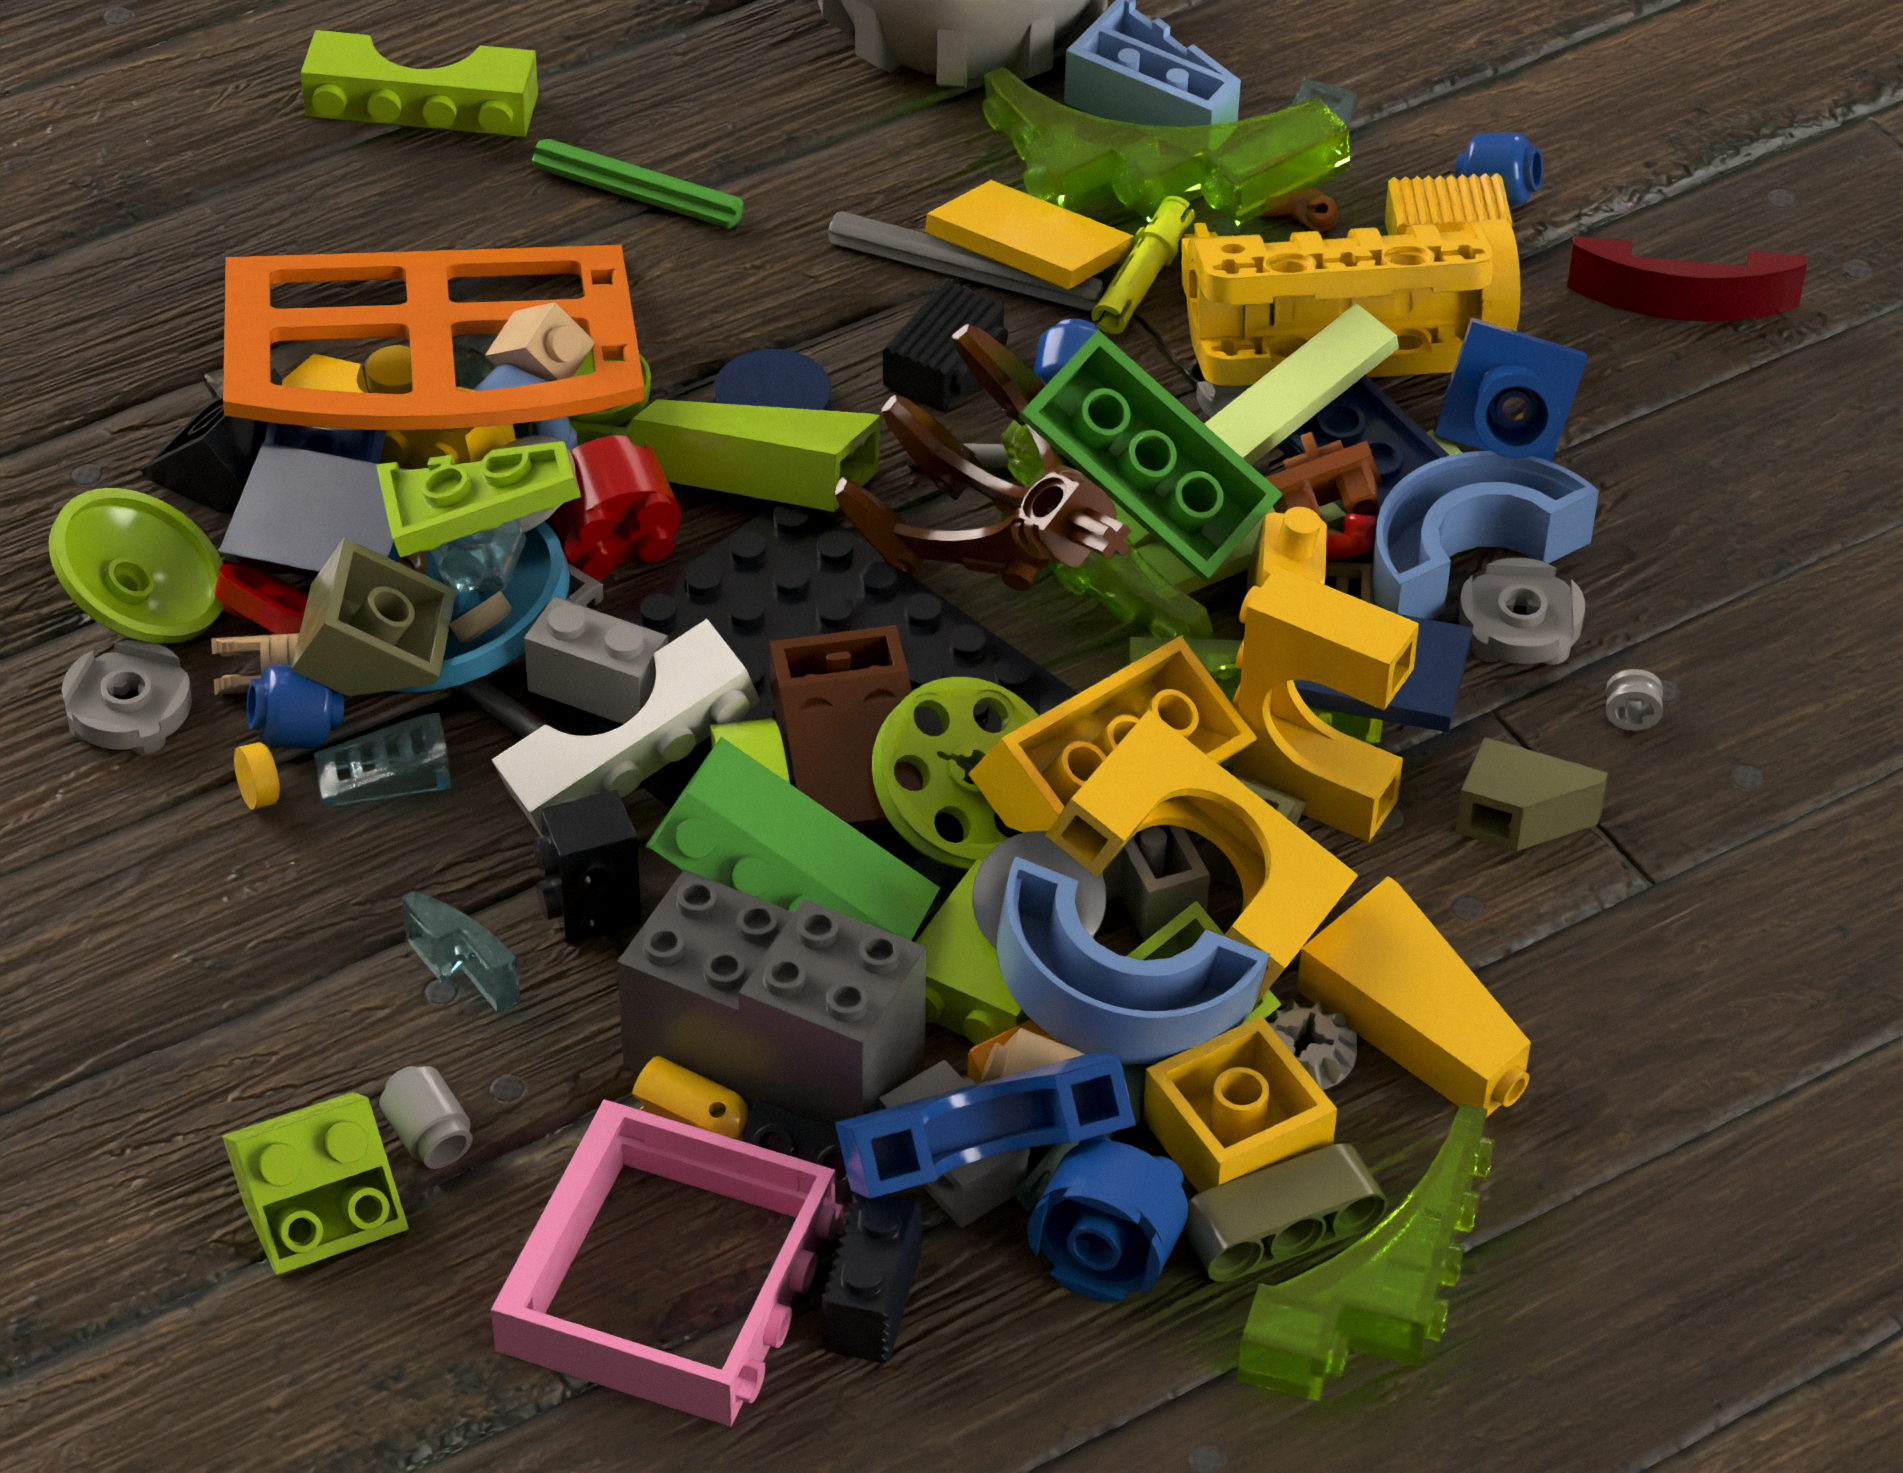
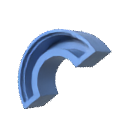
(1467, 505)
(1112, 1000)

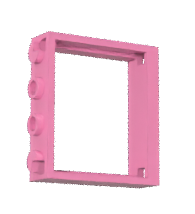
(699, 1159)

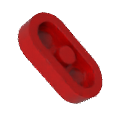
(260, 597)

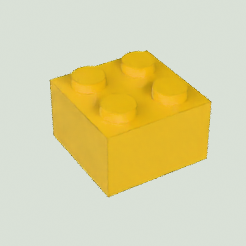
(1236, 1106)

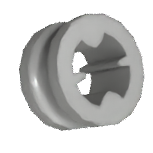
(1634, 714)

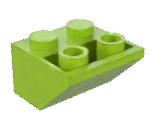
(316, 1181)

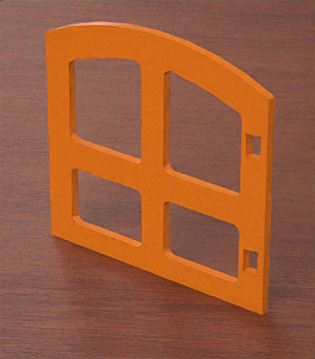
(429, 324)

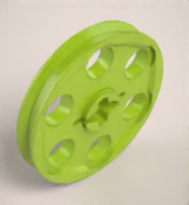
(939, 763)

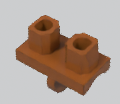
(1327, 476)

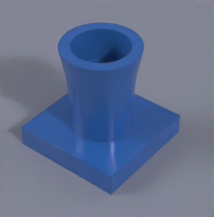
(1503, 365)

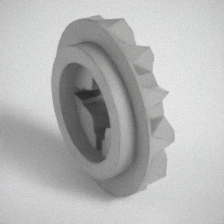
(1333, 1047)

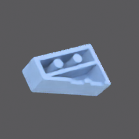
(1143, 76)

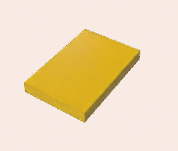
(1029, 234)

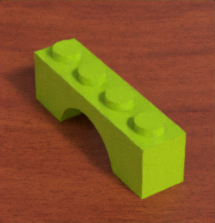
(481, 94)

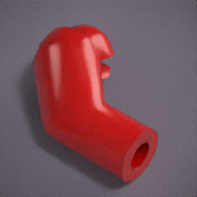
(1355, 540)

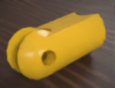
(690, 1099)

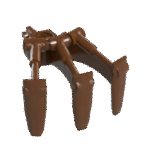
(1052, 520)

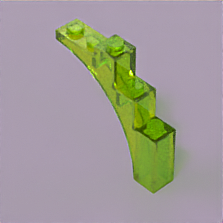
(1234, 165)

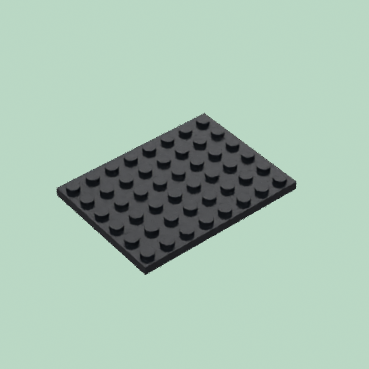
(808, 576)

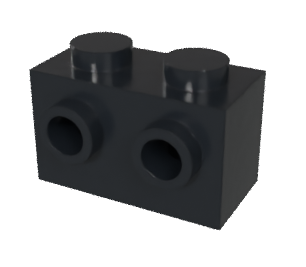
(588, 866)

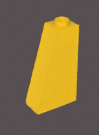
(1415, 1000)

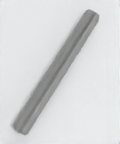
(946, 258)

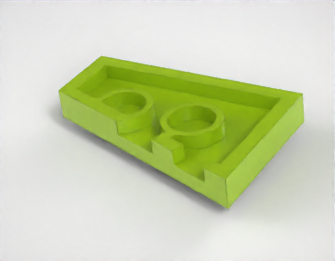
(465, 498)

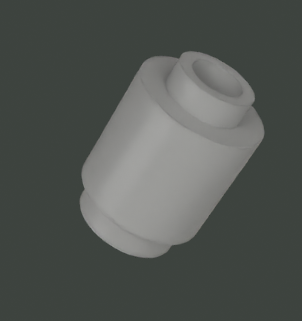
(426, 1116)

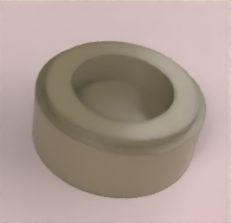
(481, 618)

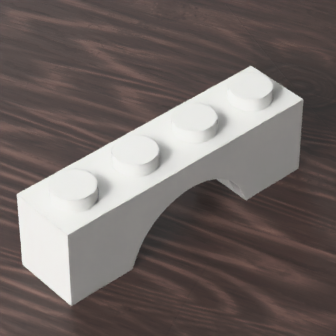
(694, 687)

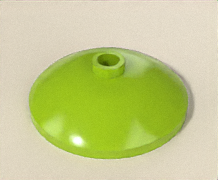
(136, 565)

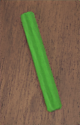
(638, 183)

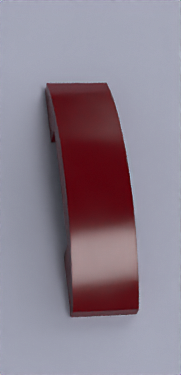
(1685, 288)

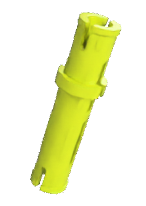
(1150, 252)

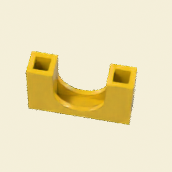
(1333, 640)
(1168, 781)

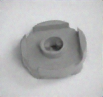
(1523, 639)
(131, 723)

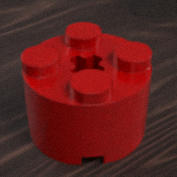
(622, 509)

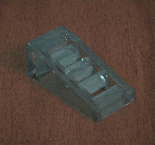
(414, 742)

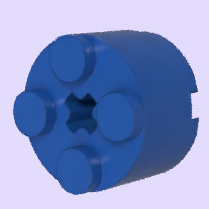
(1109, 1218)

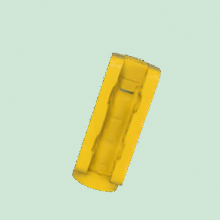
(1265, 300)

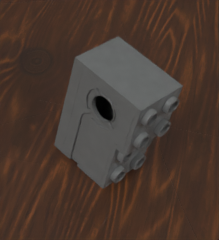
(774, 1000)

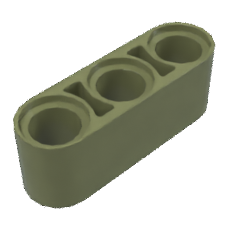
(1283, 1212)

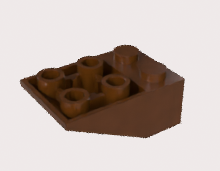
(829, 708)

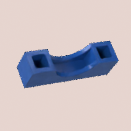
(1010, 1113)

